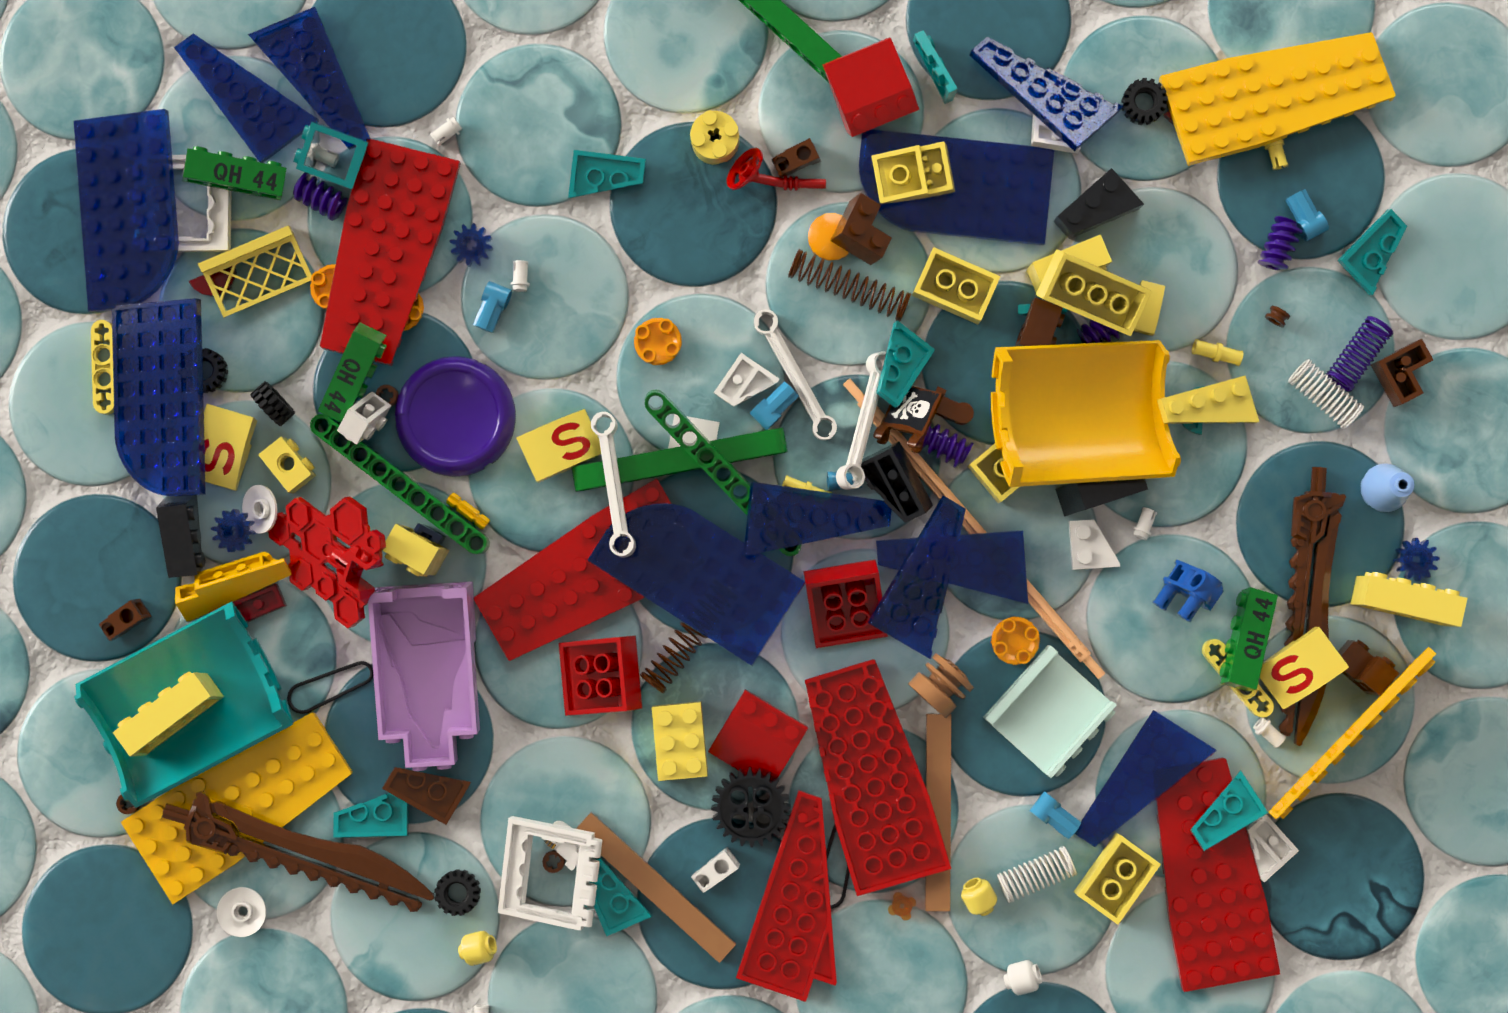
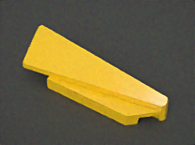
(228, 583)

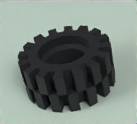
(1154, 91)
(219, 370)
(272, 403)
(447, 903)

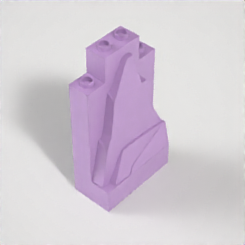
(425, 669)

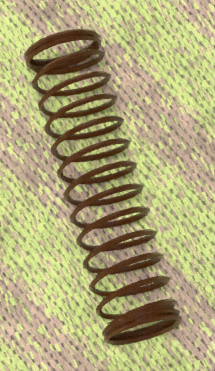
(799, 258)
(656, 683)

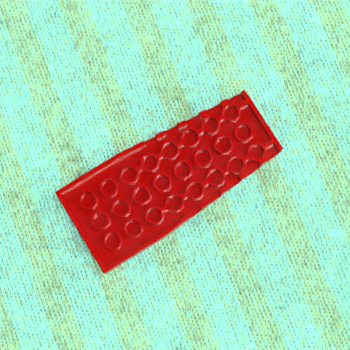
(387, 242)
(559, 585)
(873, 781)
(1214, 894)

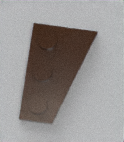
(427, 792)

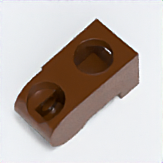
(796, 158)
(953, 411)
(124, 619)

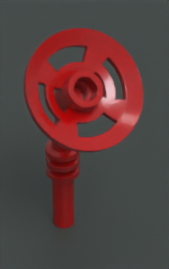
(749, 173)

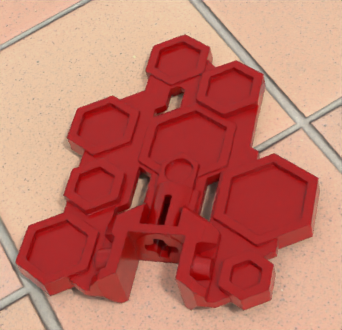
(320, 545)

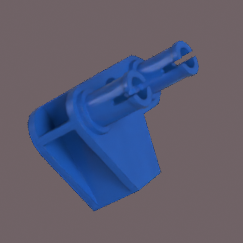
(1193, 583)

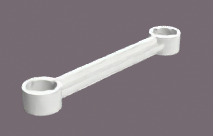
(794, 374)
(863, 427)
(613, 484)

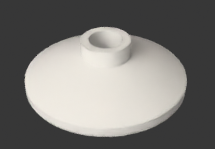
(261, 508)
(229, 912)

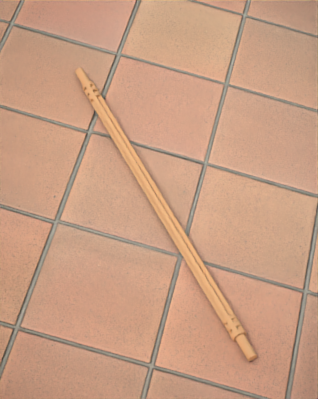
(971, 525)

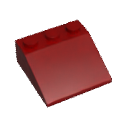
(870, 87)
(843, 602)
(600, 675)
(758, 736)

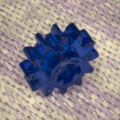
(476, 252)
(225, 531)
(1419, 550)

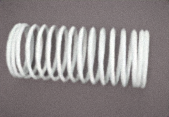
(1349, 416)
(1064, 858)

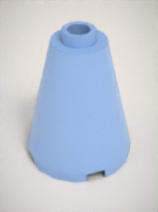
(1386, 487)

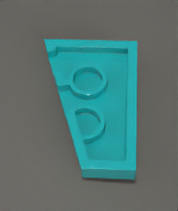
(935, 66)
(603, 172)
(1371, 252)
(902, 364)
(1229, 813)
(375, 818)
(615, 903)

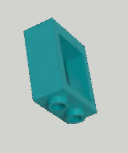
(301, 154)

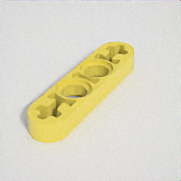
(102, 367)
(1252, 706)

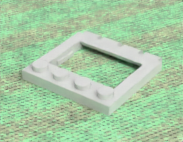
(218, 216)
(517, 865)

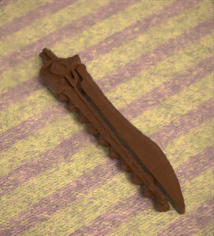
(1308, 526)
(221, 835)

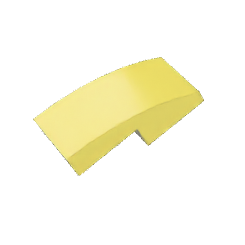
(1150, 315)

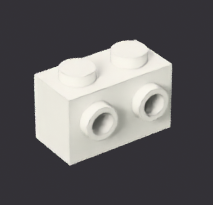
(364, 418)

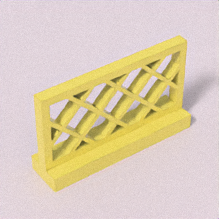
(248, 251)

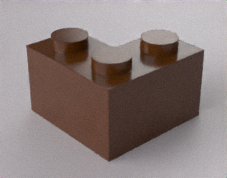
(857, 233)
(1040, 324)
(1396, 372)
(1366, 671)

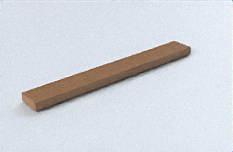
(939, 789)
(659, 890)

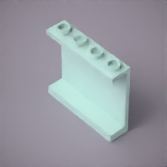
(1050, 712)

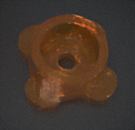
(895, 908)

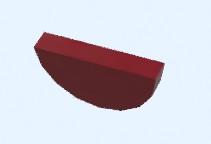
(219, 279)

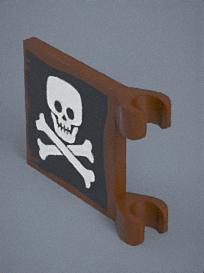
(911, 416)

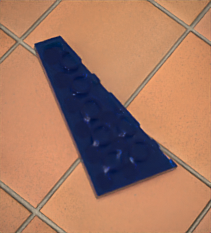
(309, 63)
(1049, 95)
(254, 108)
(796, 516)
(981, 562)
(919, 588)
(1149, 768)

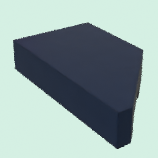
(429, 533)

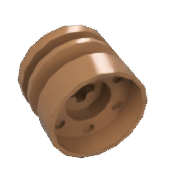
(941, 685)

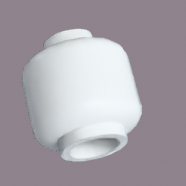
(1023, 977)

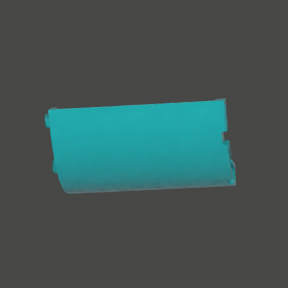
(236, 722)

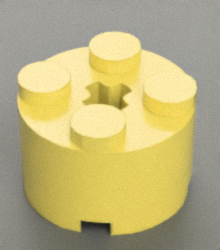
(711, 124)

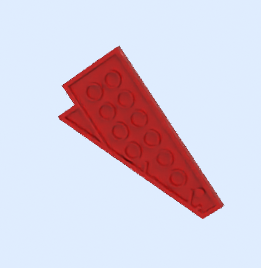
(794, 921)

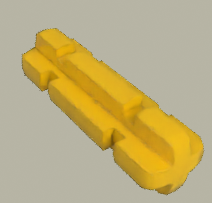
(467, 511)

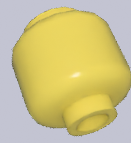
(979, 896)
(477, 948)

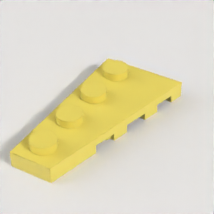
(1215, 403)

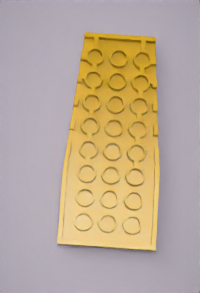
(1272, 94)
(1352, 735)
(266, 781)

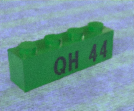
(234, 173)
(353, 371)
(1248, 639)

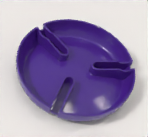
(455, 416)

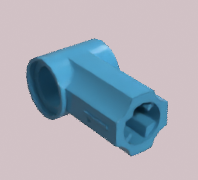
(1307, 217)
(495, 300)
(770, 409)
(1051, 812)

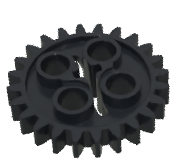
(772, 807)

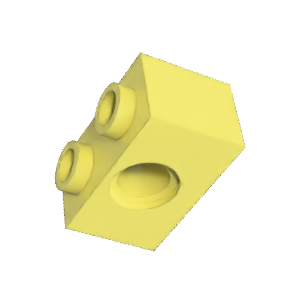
(274, 458)

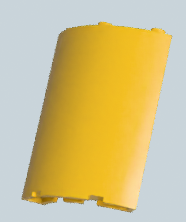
(1082, 413)

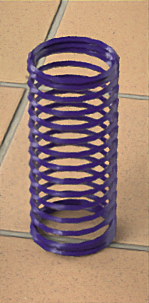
(1372, 328)

